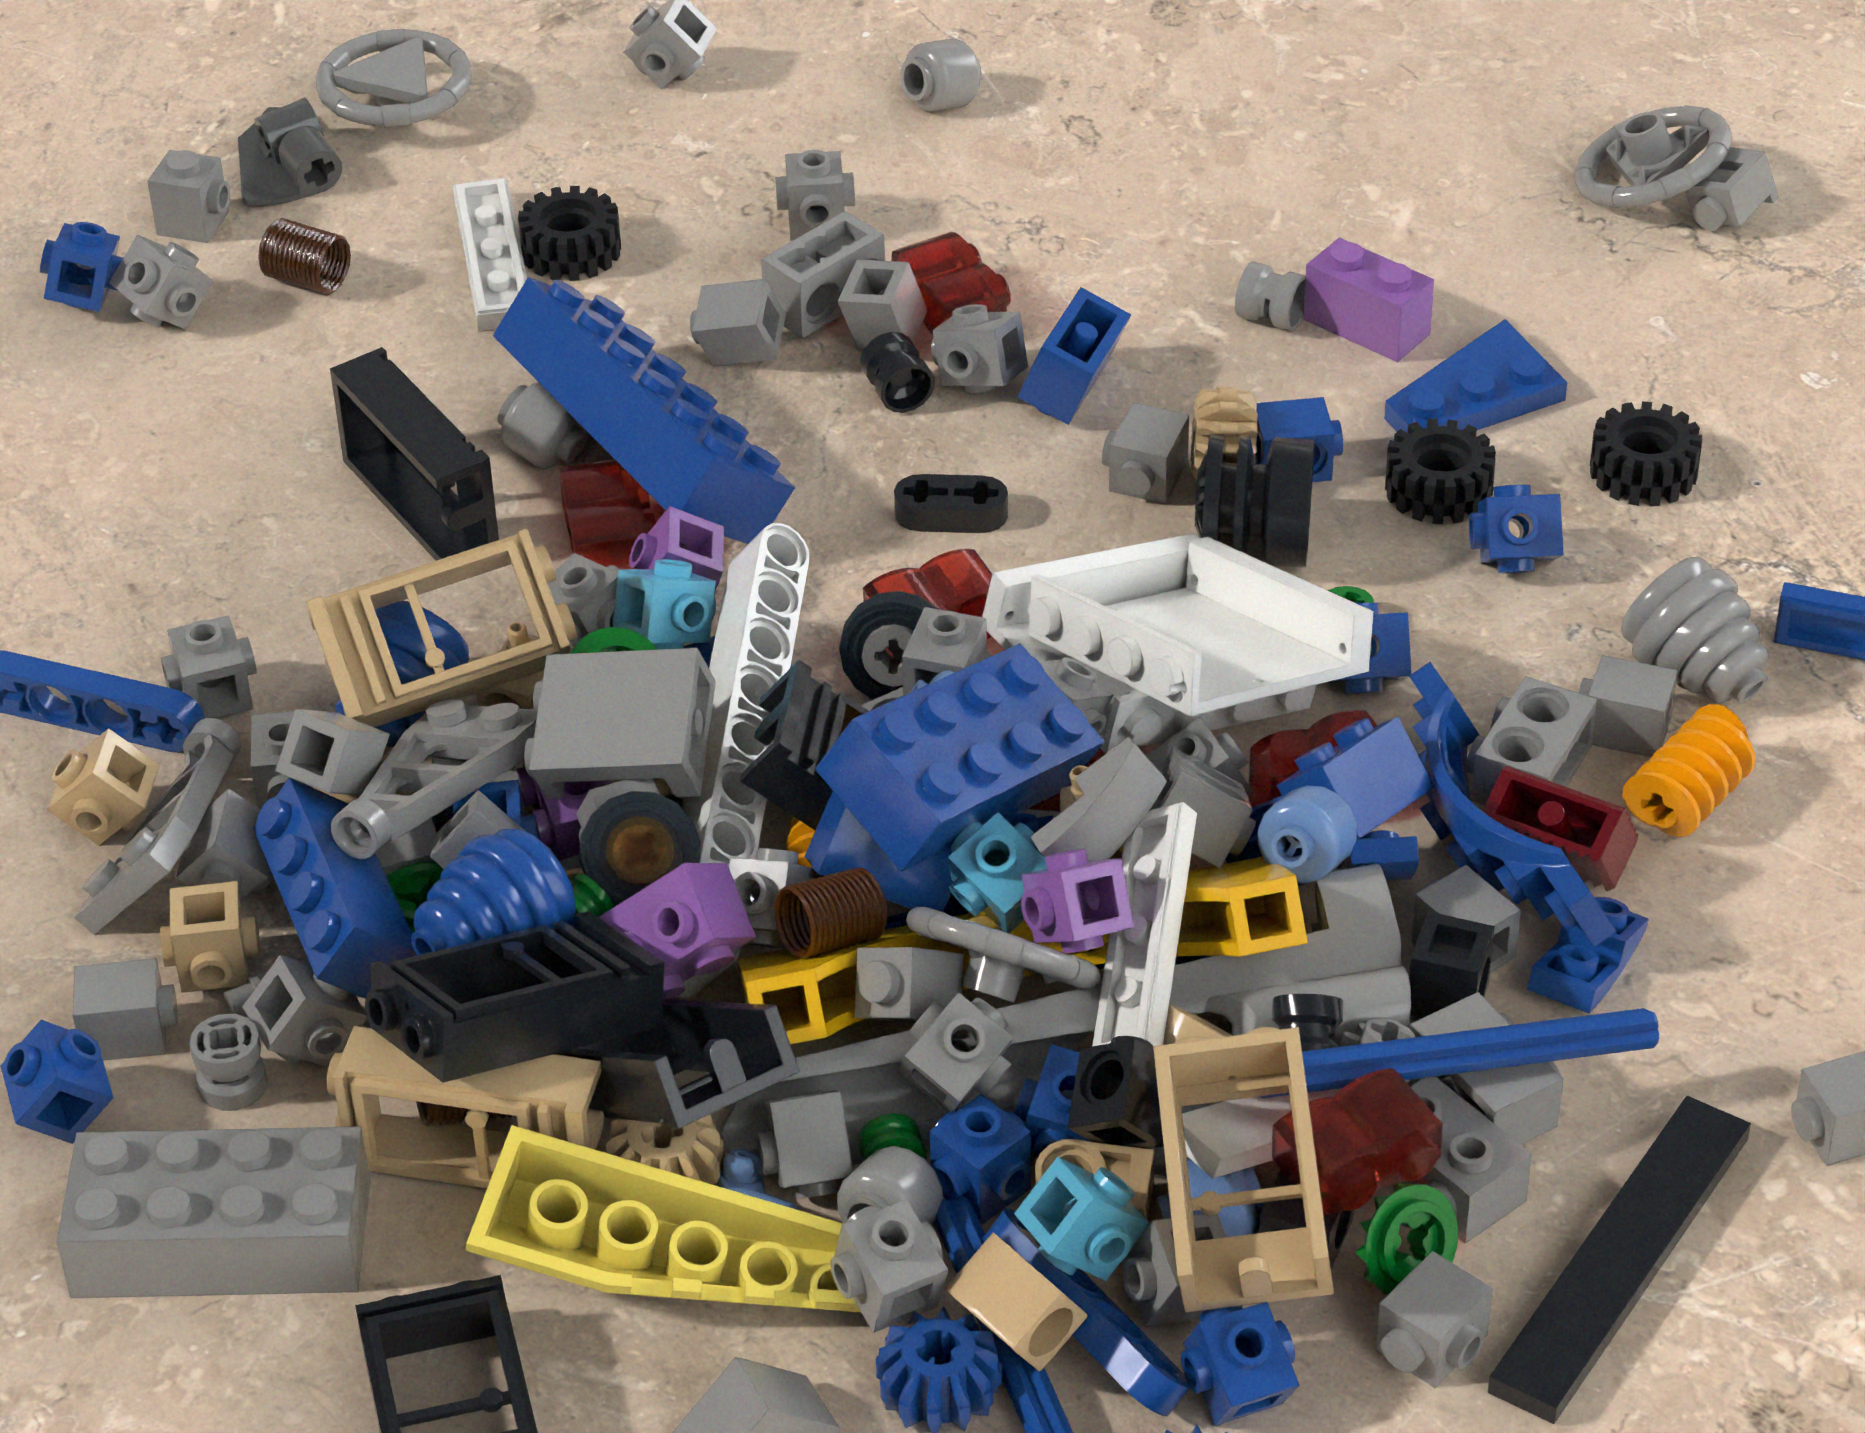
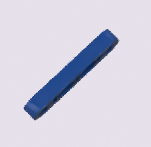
(154, 717)
(1107, 1330)

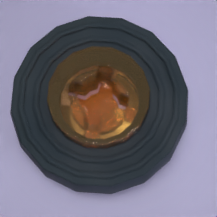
(635, 815)

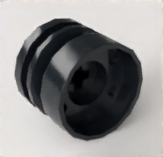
(1258, 498)

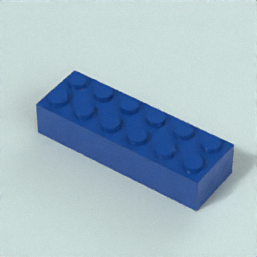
(643, 408)

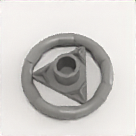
(392, 76)
(1652, 157)
(1000, 957)

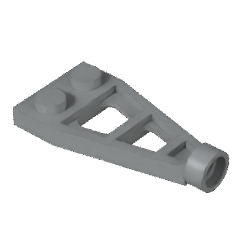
(486, 736)
(165, 830)

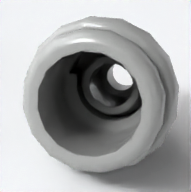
(1700, 628)

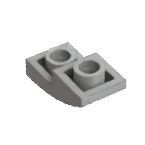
(1116, 800)

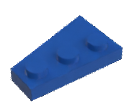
(1480, 385)

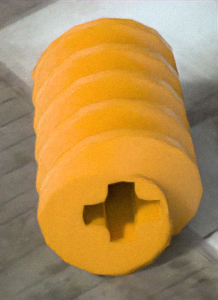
(1691, 772)

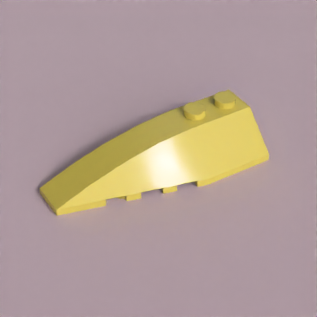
(649, 1230)

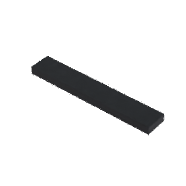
(1618, 1260)

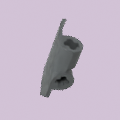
(286, 156)

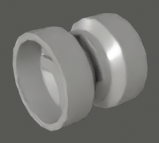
(1271, 296)
(228, 1062)

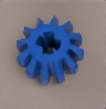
(938, 1370)

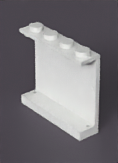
(1111, 579)
(1219, 641)

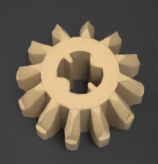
(1222, 412)
(687, 1151)

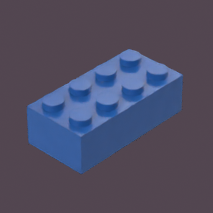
(958, 755)

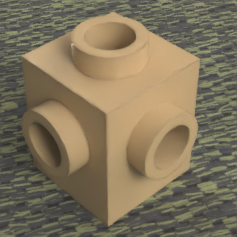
(103, 787)
(209, 937)

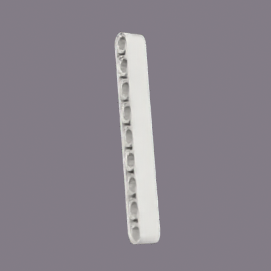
(747, 659)

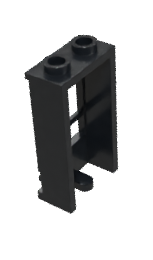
(413, 457)
(804, 726)
(516, 997)
(734, 1042)
(437, 1320)

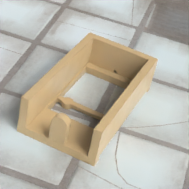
(362, 661)
(544, 1094)
(1252, 1265)

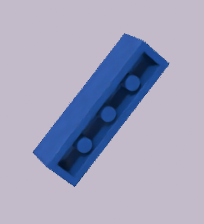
(334, 900)

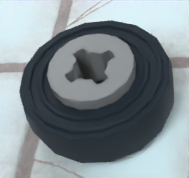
(872, 626)

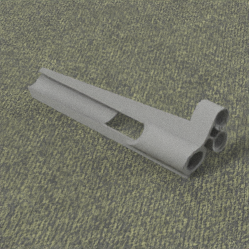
(1347, 956)

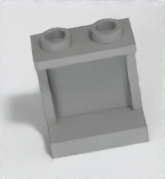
(622, 719)

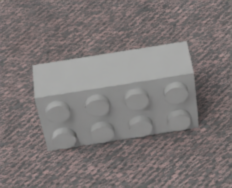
(215, 1212)

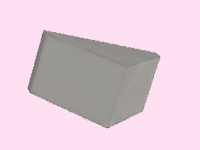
(759, 1400)

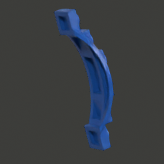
(1481, 843)

